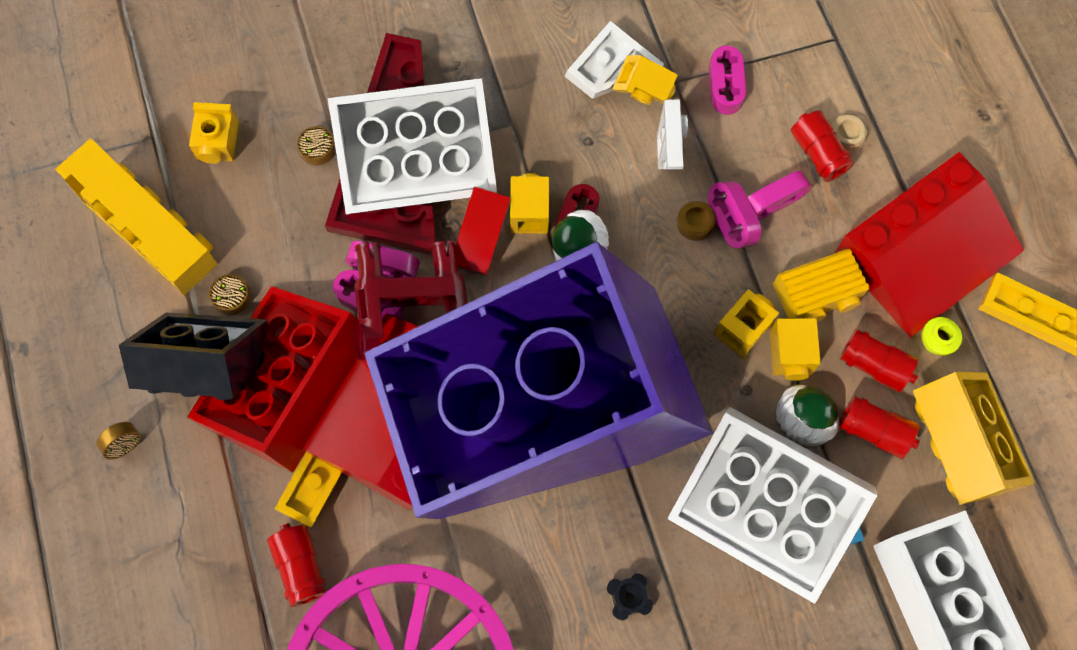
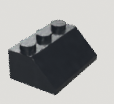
(194, 355)

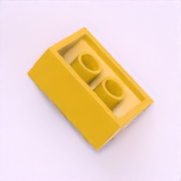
(972, 437)

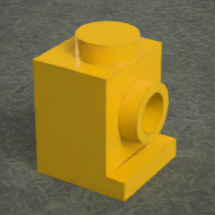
(645, 80)
(213, 132)
(735, 333)

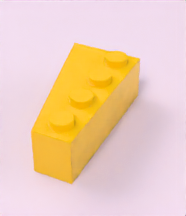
(138, 216)

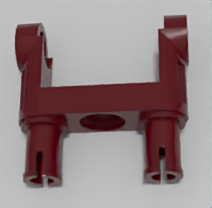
(378, 291)

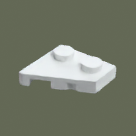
(602, 60)
(670, 136)

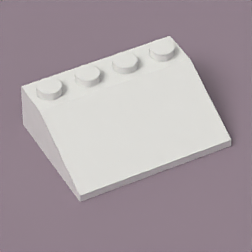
(412, 145)
(773, 504)

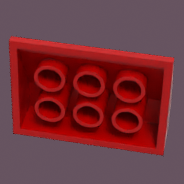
(933, 244)
(298, 375)
(355, 432)

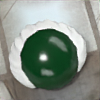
(577, 232)
(807, 415)

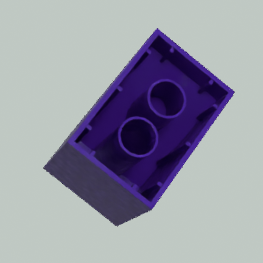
(536, 387)

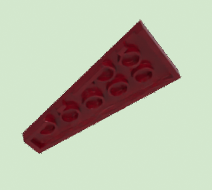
(405, 226)

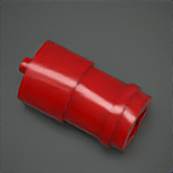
(822, 146)
(882, 362)
(881, 428)
(297, 565)

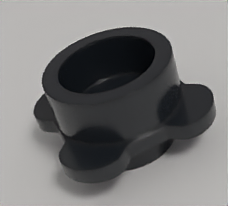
(623, 607)

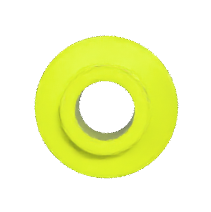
(934, 343)

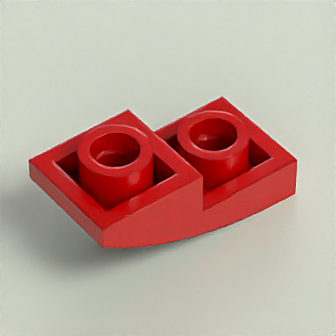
(480, 230)

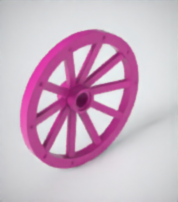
(426, 577)

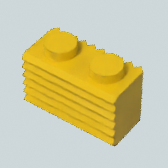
(821, 287)

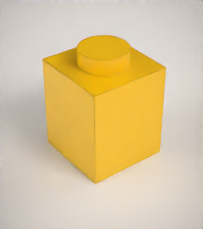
(529, 204)
(794, 348)

